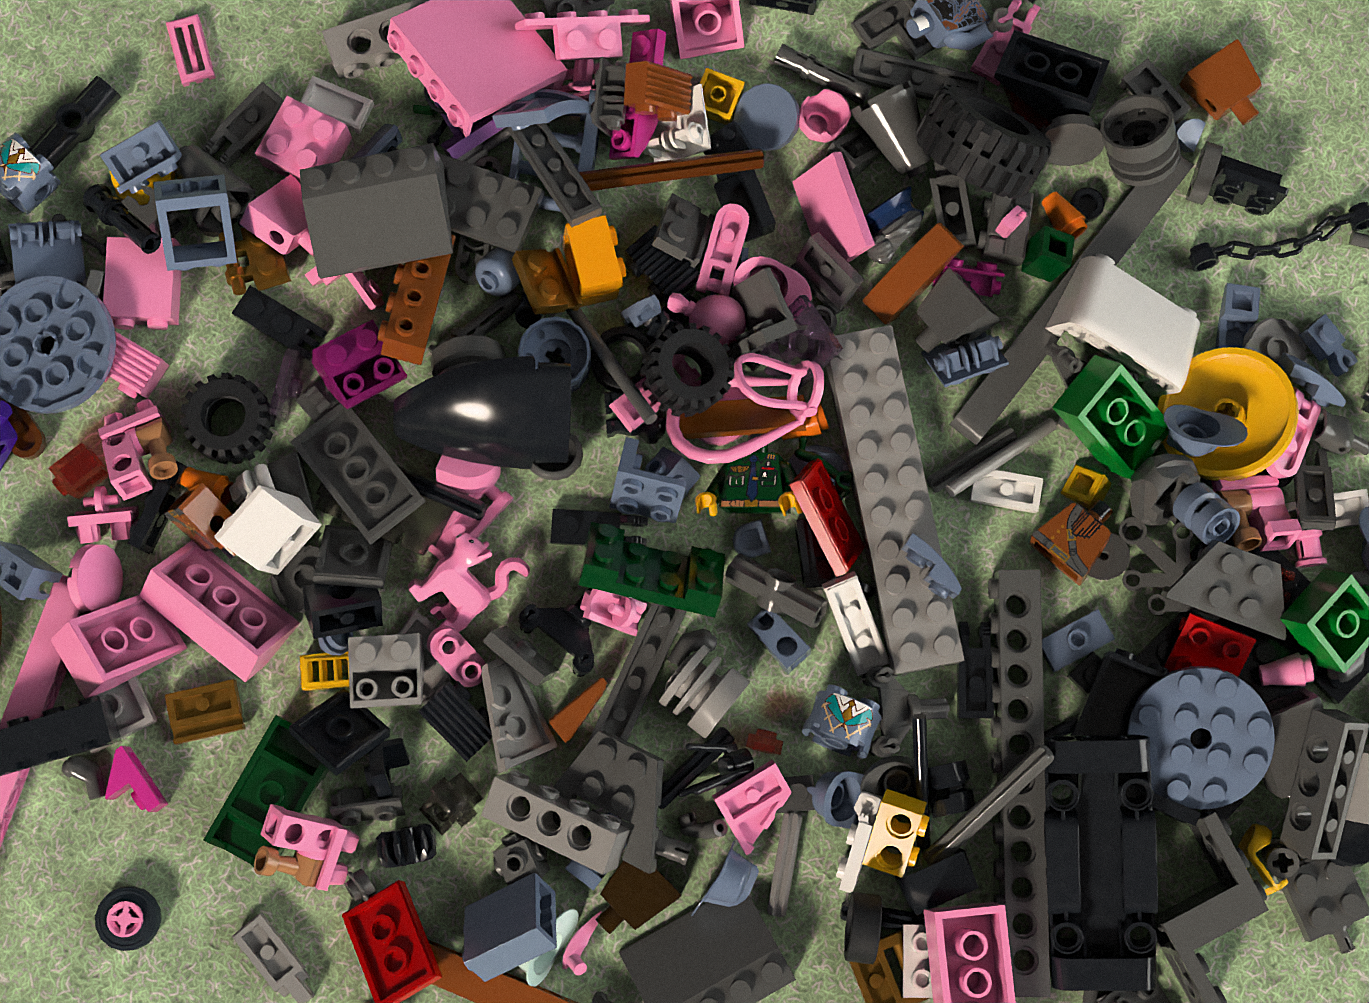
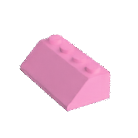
(218, 609)

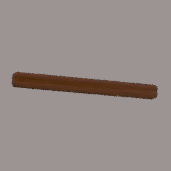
(674, 169)

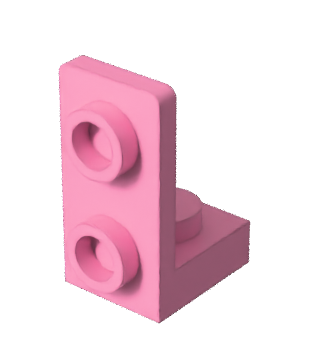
(367, 289)

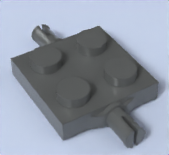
(1325, 900)

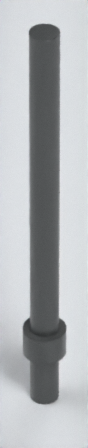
(613, 366)

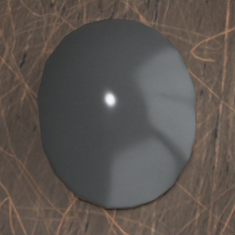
(890, 773)

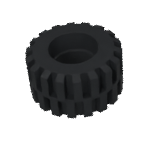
(705, 351)
(208, 399)

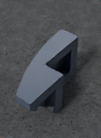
(641, 311)

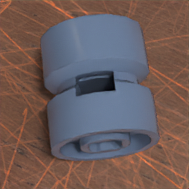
(1206, 513)

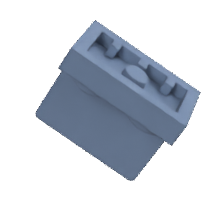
(643, 491)

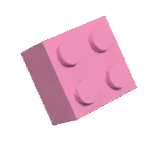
(302, 139)

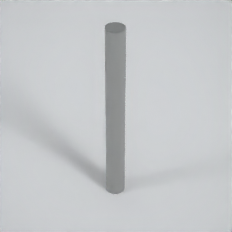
(1000, 457)

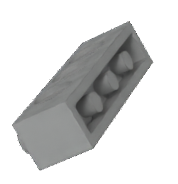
(371, 29)
(506, 808)

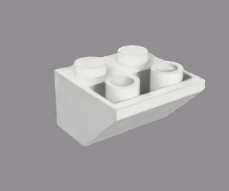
(268, 529)

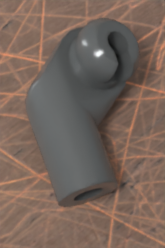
(88, 772)

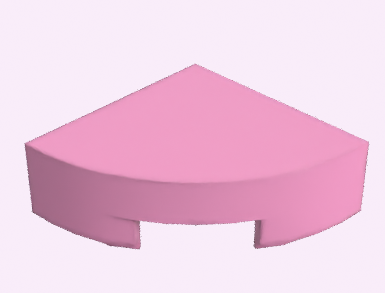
(1011, 221)

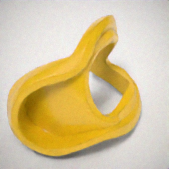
(1254, 840)

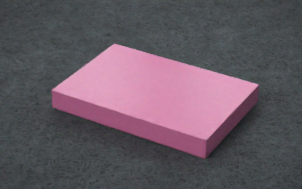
(833, 206)

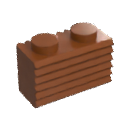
(657, 90)

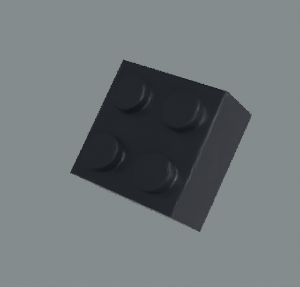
(725, 140)

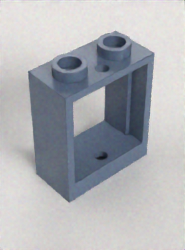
(205, 192)

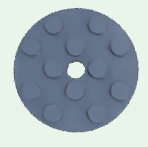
(79, 355)
(1238, 729)

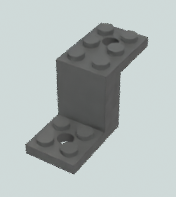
(1210, 911)

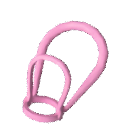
(745, 382)

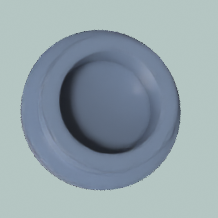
(335, 644)

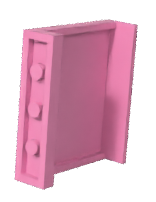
(473, 56)

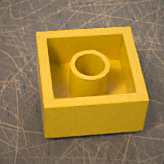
(721, 95)

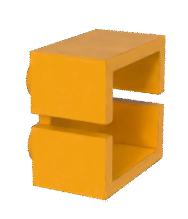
(593, 260)

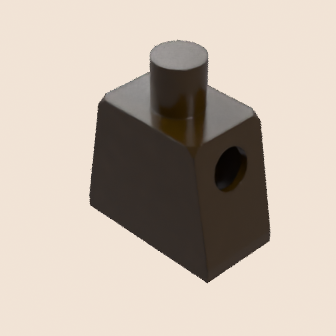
(635, 897)

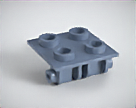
(47, 250)
(973, 359)

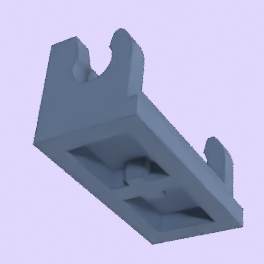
(24, 572)

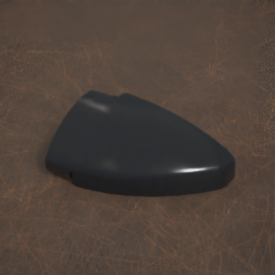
(491, 413)

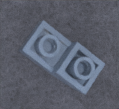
(1311, 380)
(940, 576)

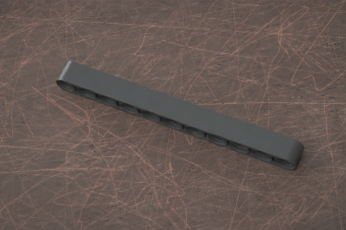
(1028, 348)

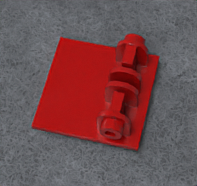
(1209, 645)

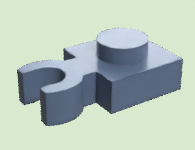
(1325, 342)

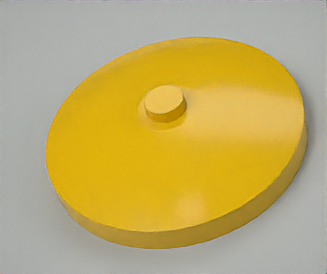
(1250, 390)

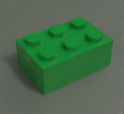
(1112, 416)

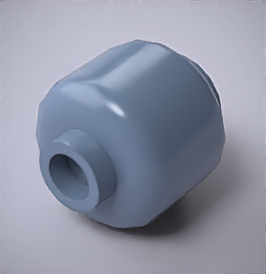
(497, 272)

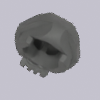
(1157, 486)

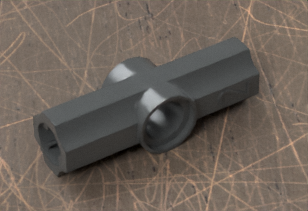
(776, 590)

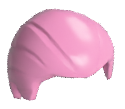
(717, 312)

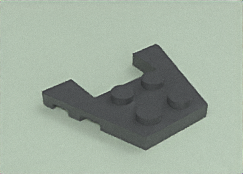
(623, 783)

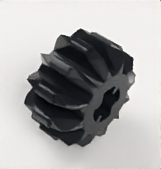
(406, 845)

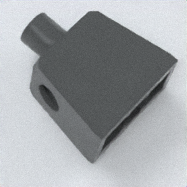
(953, 313)

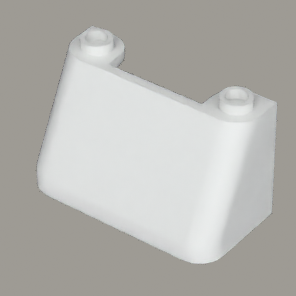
(1128, 324)

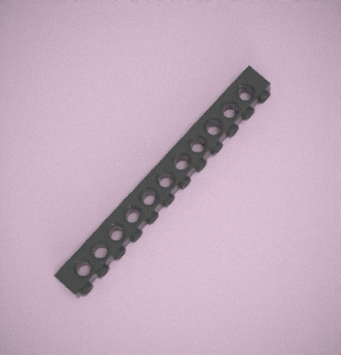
(1026, 587)

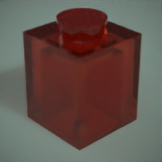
(78, 472)

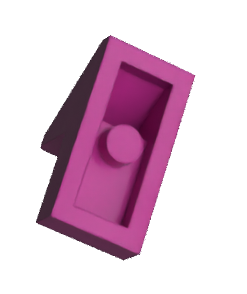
(129, 773)

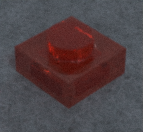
(765, 742)

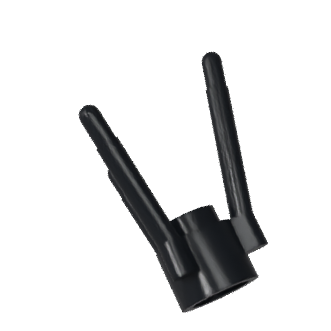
(733, 765)

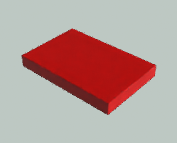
(827, 516)
(391, 945)

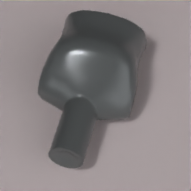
(1336, 435)

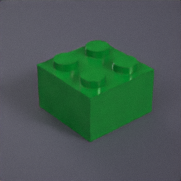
(1331, 620)

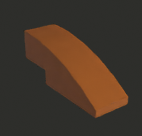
(912, 273)

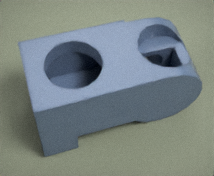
(779, 639)

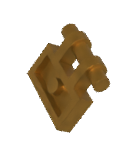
(266, 265)

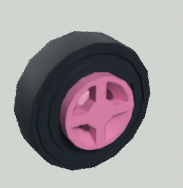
(114, 918)

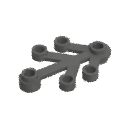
(1171, 570)

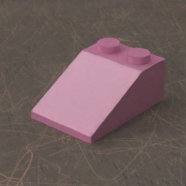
(116, 644)

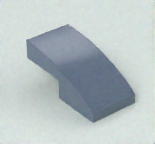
(1237, 314)

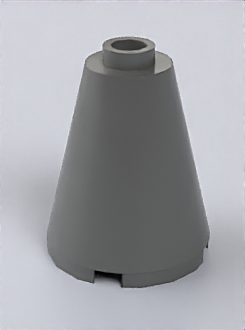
(892, 124)
(198, 163)

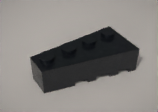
(57, 734)

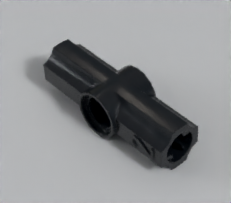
(90, 107)

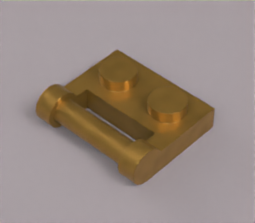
(876, 979)

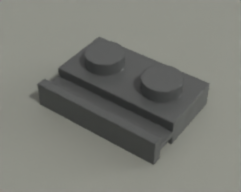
(683, 230)
(827, 273)

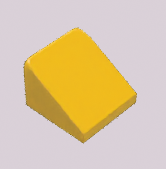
(1086, 486)

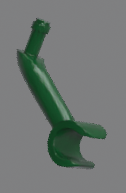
(843, 476)

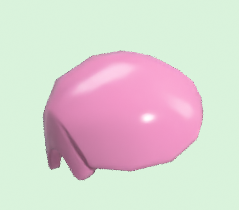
(824, 116)

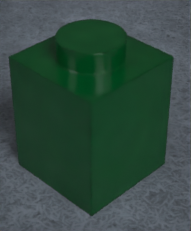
(1048, 254)

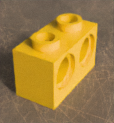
(891, 832)

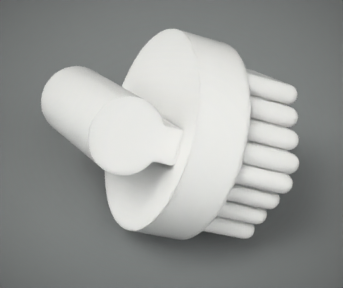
(249, 481)

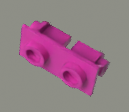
(981, 277)

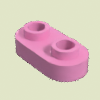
(457, 658)

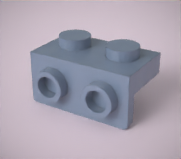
(142, 157)

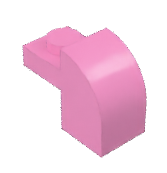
(465, 475)

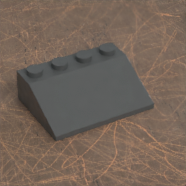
(377, 210)
(709, 958)

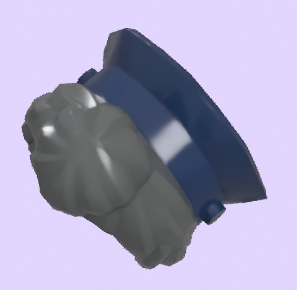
(892, 224)

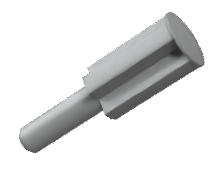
(481, 150)

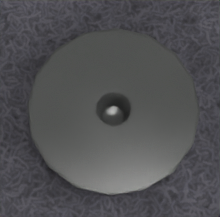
(1112, 560)

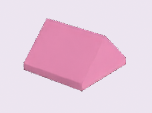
(706, 26)

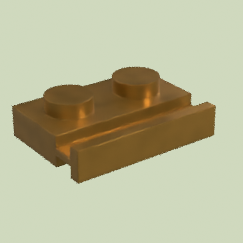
(546, 281)
(205, 711)

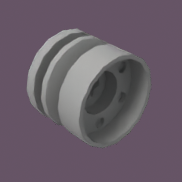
(703, 691)

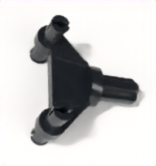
(566, 628)

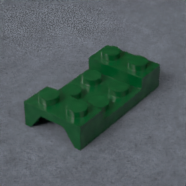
(652, 574)
(276, 774)

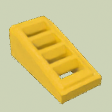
(306, 669)

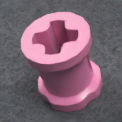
(1309, 549)

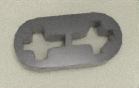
(1204, 173)

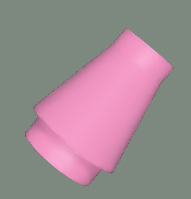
(1287, 671)

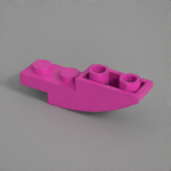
(638, 129)

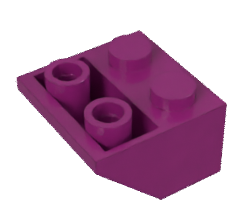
(354, 365)

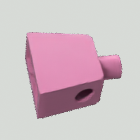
(279, 217)

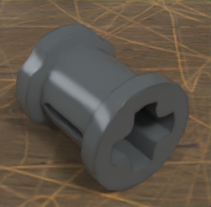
(1289, 862)

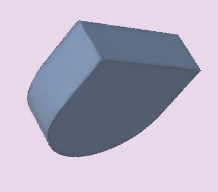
(751, 540)

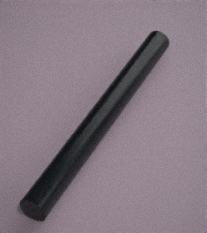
(921, 780)

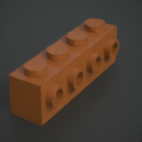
(413, 308)

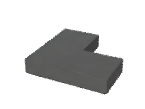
(889, 21)

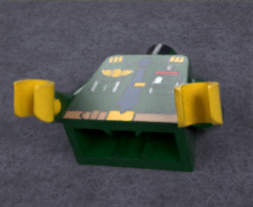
(752, 486)

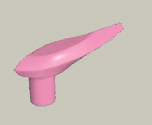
(576, 945)

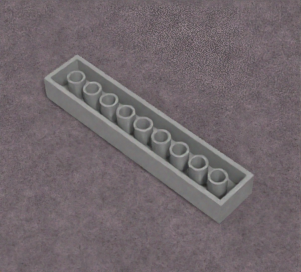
(891, 499)

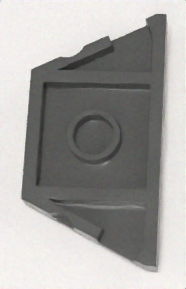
(1234, 588)

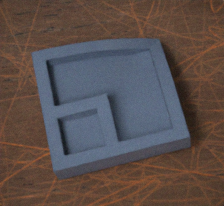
(540, 108)

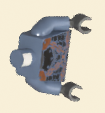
(955, 23)

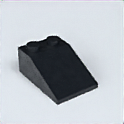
(1051, 76)

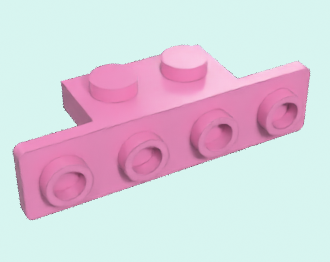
(585, 36)

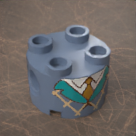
(23, 177)
(842, 722)

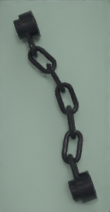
(1206, 257)

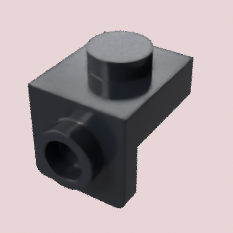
(382, 758)

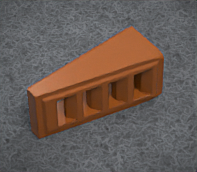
(573, 715)

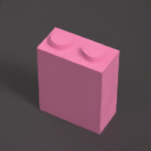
(140, 287)

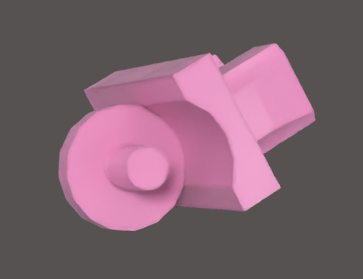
(88, 521)
(613, 610)

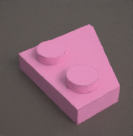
(752, 803)

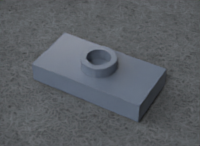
(1076, 640)

